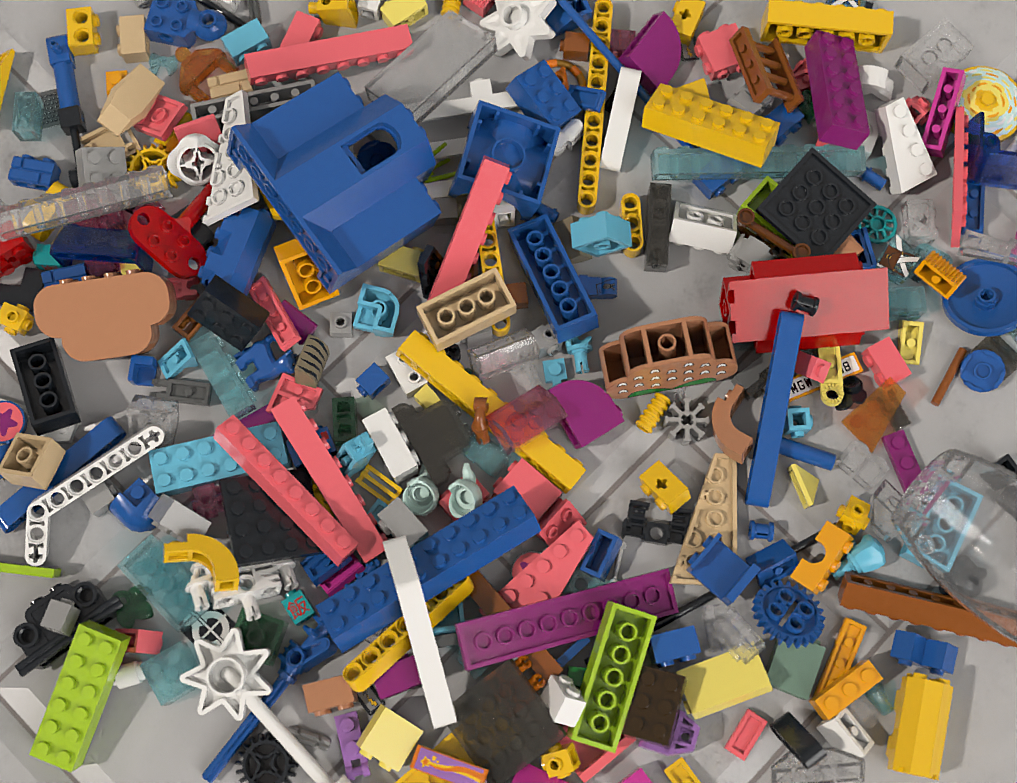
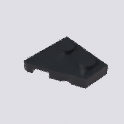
(428, 268)

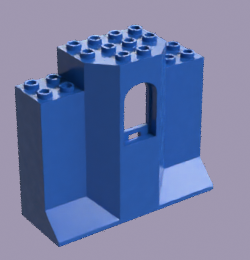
(321, 190)

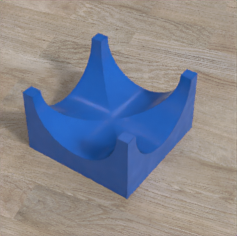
(514, 140)

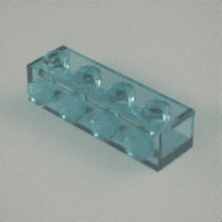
(222, 375)

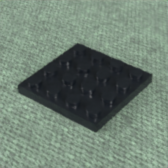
(816, 205)
(259, 527)

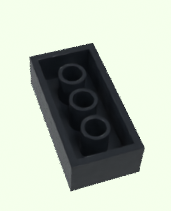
(45, 386)

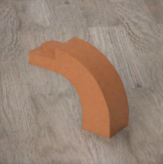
(728, 438)

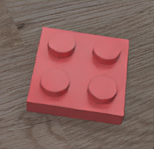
(162, 118)

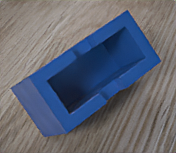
(601, 555)

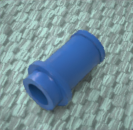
(873, 178)
(552, 213)

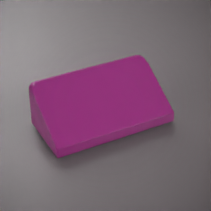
(301, 322)

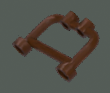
(746, 217)

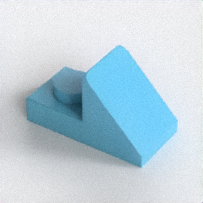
(177, 359)

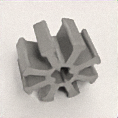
(685, 414)

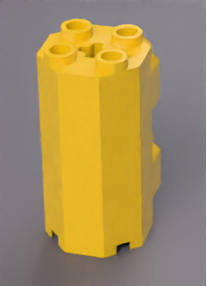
(919, 726)

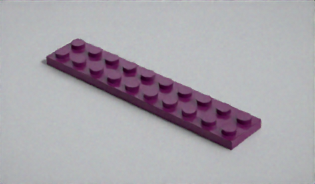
(559, 619)

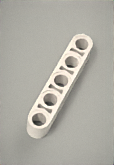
(620, 119)

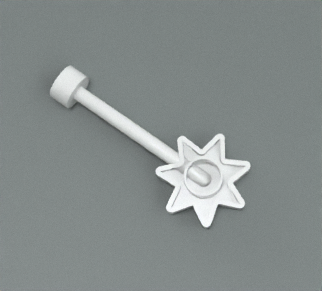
(519, 25)
(231, 678)

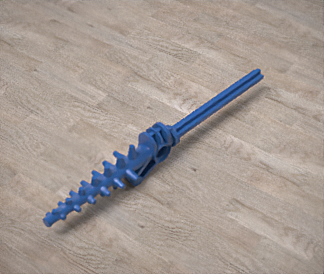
(313, 651)

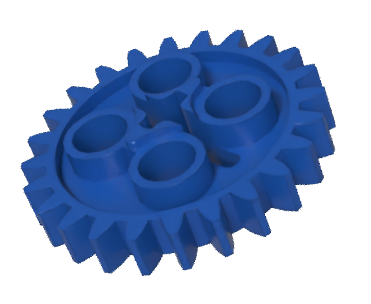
(803, 624)

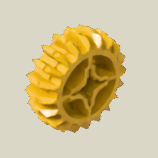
(146, 155)

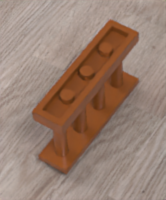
(755, 75)

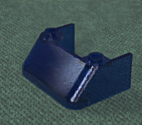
(986, 160)
(98, 245)

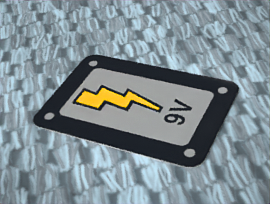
(688, 52)
(370, 700)

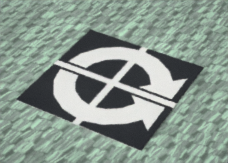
(212, 626)

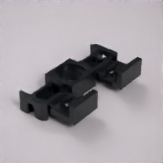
(637, 523)

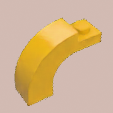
(208, 553)

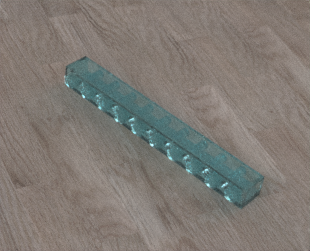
(708, 165)

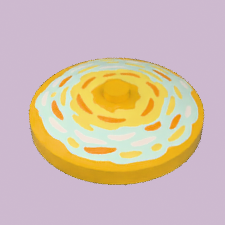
(995, 95)

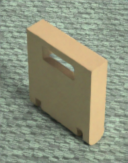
(104, 138)

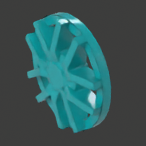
(877, 224)

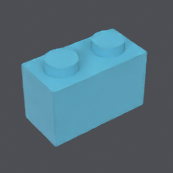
(246, 40)

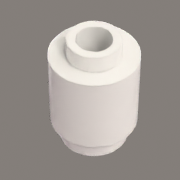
(129, 675)

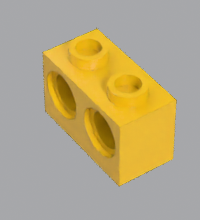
(80, 31)

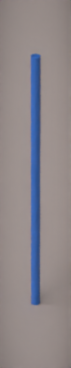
(604, 50)

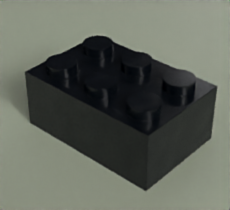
(228, 313)

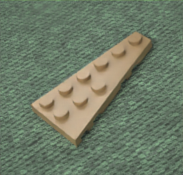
(712, 515)

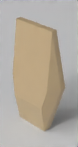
(130, 100)

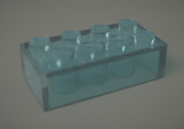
(162, 583)

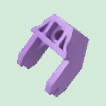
(678, 745)

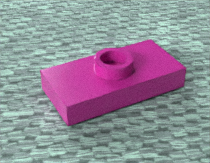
(344, 575)

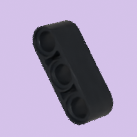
(798, 740)

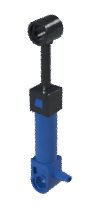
(70, 113)

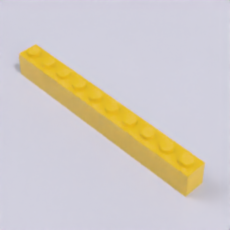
(462, 388)

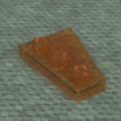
(872, 417)

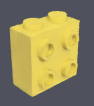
(388, 739)

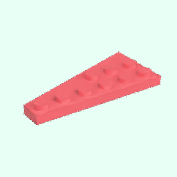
(960, 174)
(550, 571)

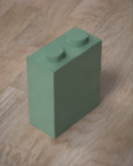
(794, 669)

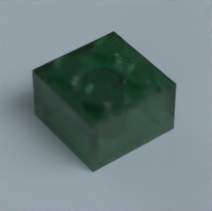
(262, 633)

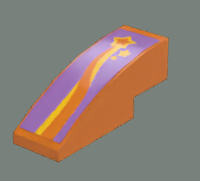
(447, 767)

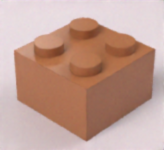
(329, 694)

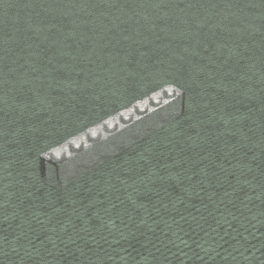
(84, 202)

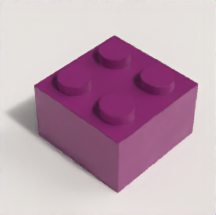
(398, 678)

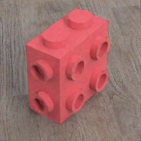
(717, 52)

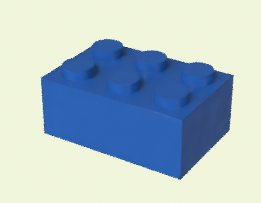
(543, 96)

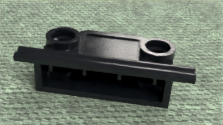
(45, 646)

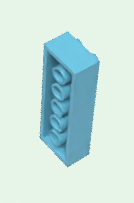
(204, 461)

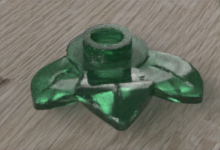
(135, 607)

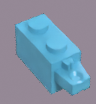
(356, 454)

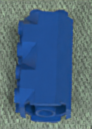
(239, 249)

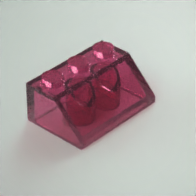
(526, 418)

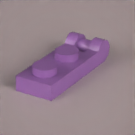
(349, 732)

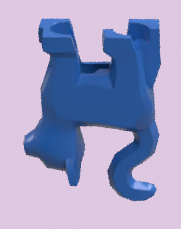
(263, 358)

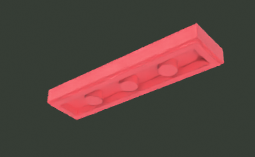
(278, 319)

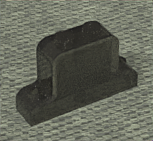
(435, 435)

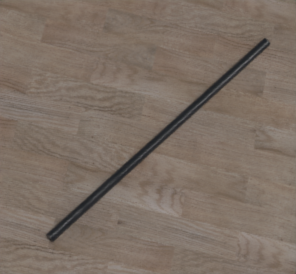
(705, 598)

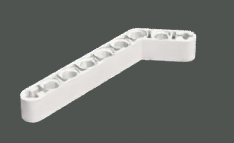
(70, 493)
(420, 631)

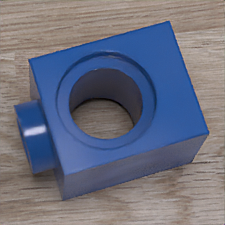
(372, 381)

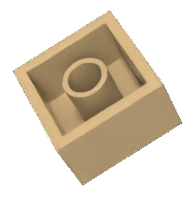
(31, 461)

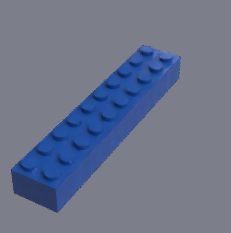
(439, 563)

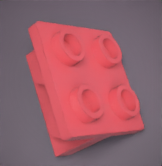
(558, 520)

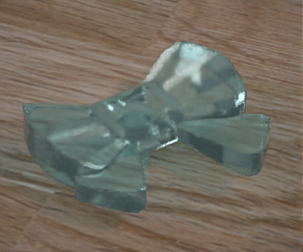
(169, 62)

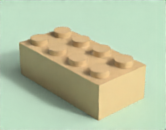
(466, 309)

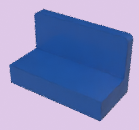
(775, 562)

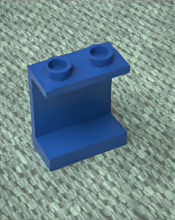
(721, 570)

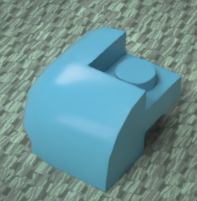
(377, 311)

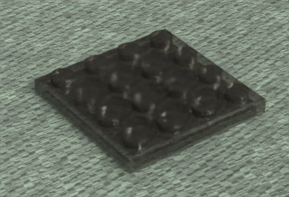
(504, 723)

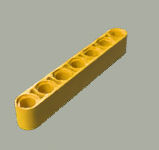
(398, 635)

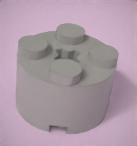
(746, 251)

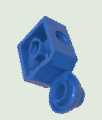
(181, 22)

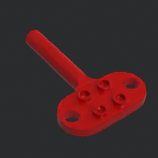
(170, 238)

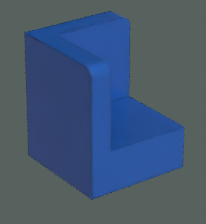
(142, 370)

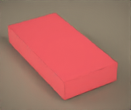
(745, 734)

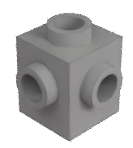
(546, 341)

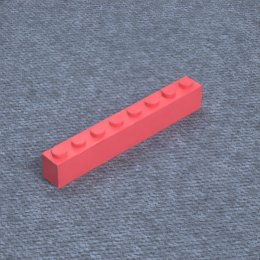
(326, 55)
(472, 225)
(328, 478)
(285, 490)

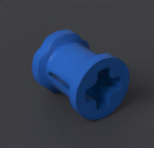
(761, 531)

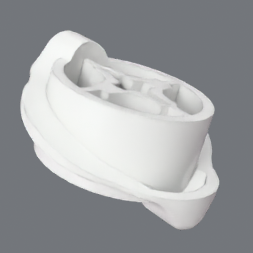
(192, 142)

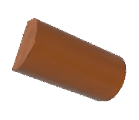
(186, 325)

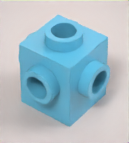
(801, 417)

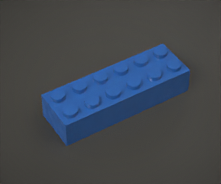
(553, 278)

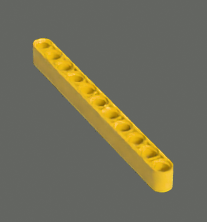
(590, 133)

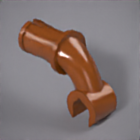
(480, 425)

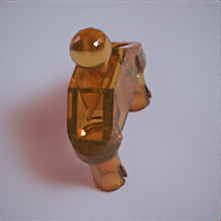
(198, 67)

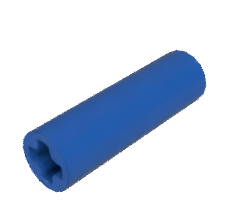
(807, 454)

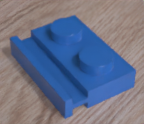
(321, 567)

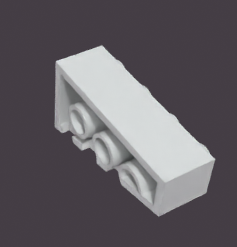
(902, 147)

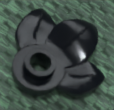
(853, 393)

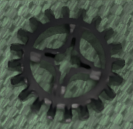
(258, 756)

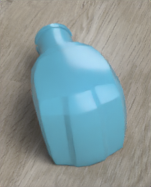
(580, 349)
(862, 557)

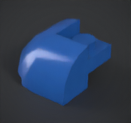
(134, 506)

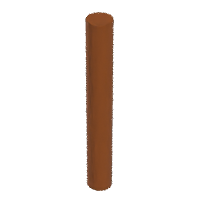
(949, 376)

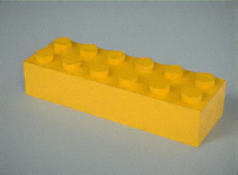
(797, 21)
(710, 125)

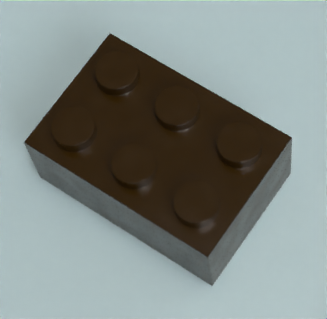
(655, 707)

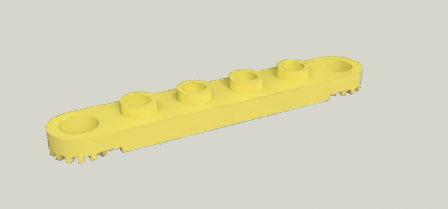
(834, 378)

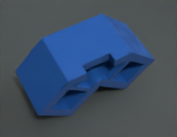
(917, 650)

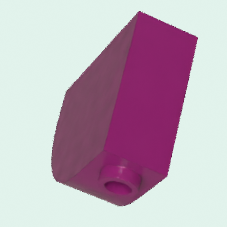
(654, 52)
(588, 410)

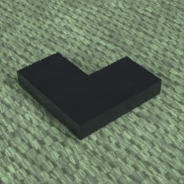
(26, 293)

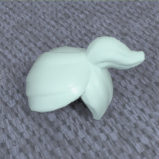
(421, 488)
(465, 493)

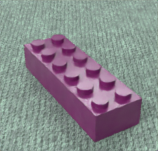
(836, 90)

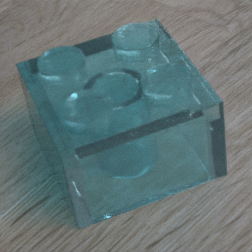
(165, 671)

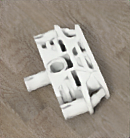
(259, 578)

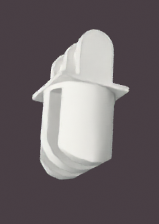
(568, 136)

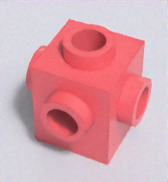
(921, 105)

